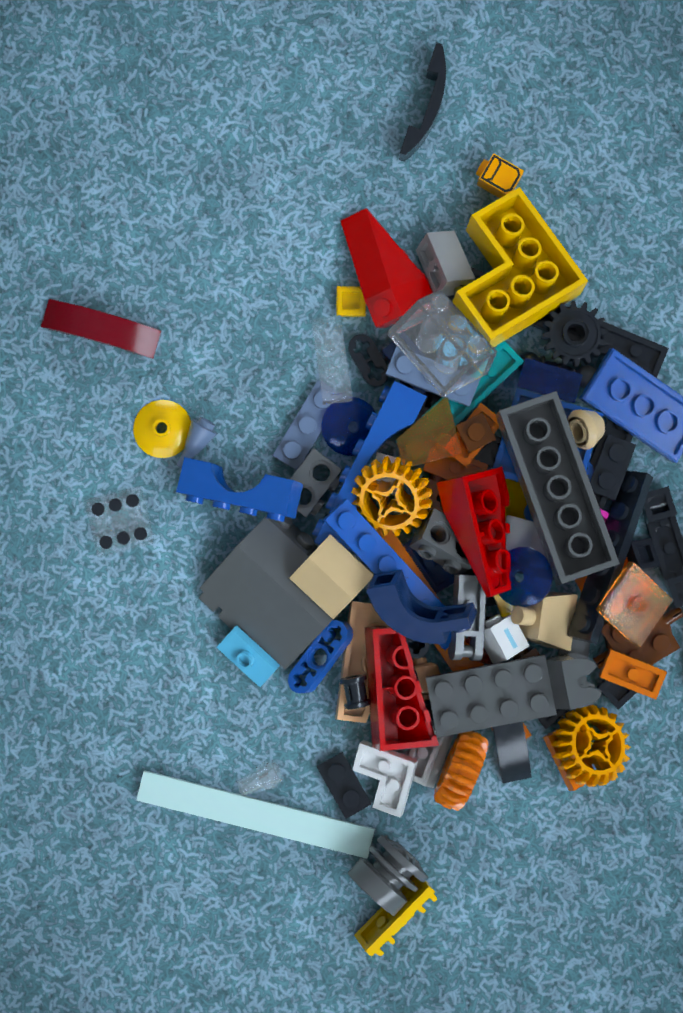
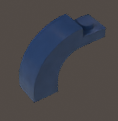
(412, 617)

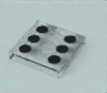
(119, 521)

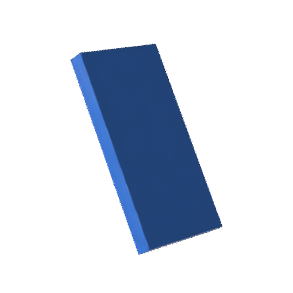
(637, 404)

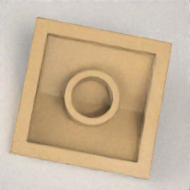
(332, 576)

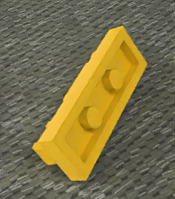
(384, 925)

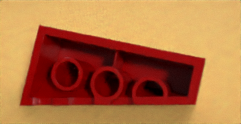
(397, 704)

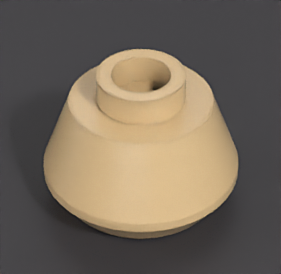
(586, 428)

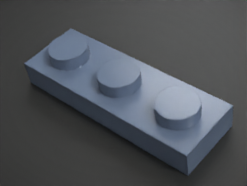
(405, 371)
(303, 430)

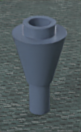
(199, 435)

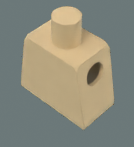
(548, 620)

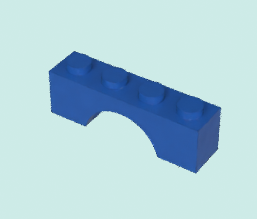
(273, 494)

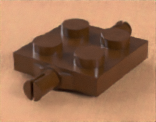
(656, 647)

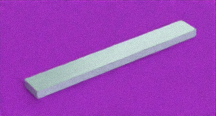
(255, 814)

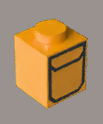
(498, 176)

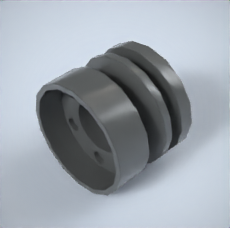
(388, 874)

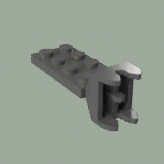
(510, 692)

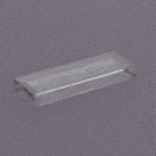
(331, 360)

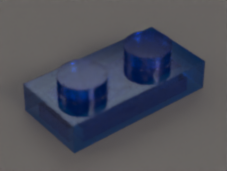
(547, 379)

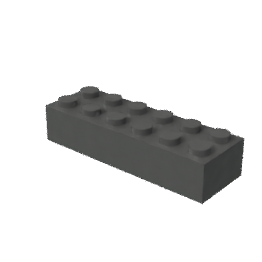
(556, 488)

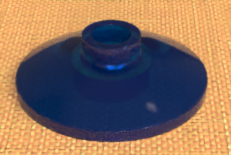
(336, 422)
(536, 579)

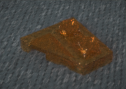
(430, 437)

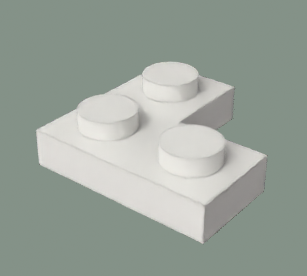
(394, 773)

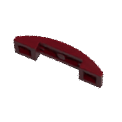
(101, 328)

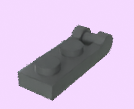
(468, 590)

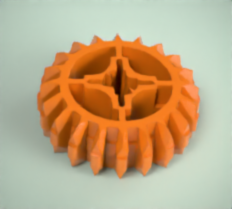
(461, 770)

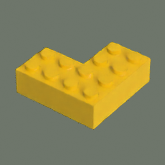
(528, 273)

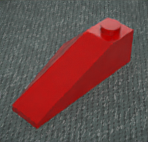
(384, 270)
(477, 517)

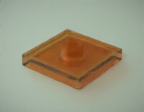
(634, 604)

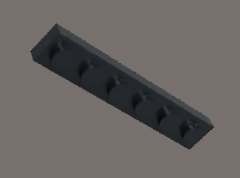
(621, 526)

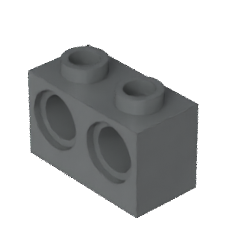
(304, 475)
(444, 548)

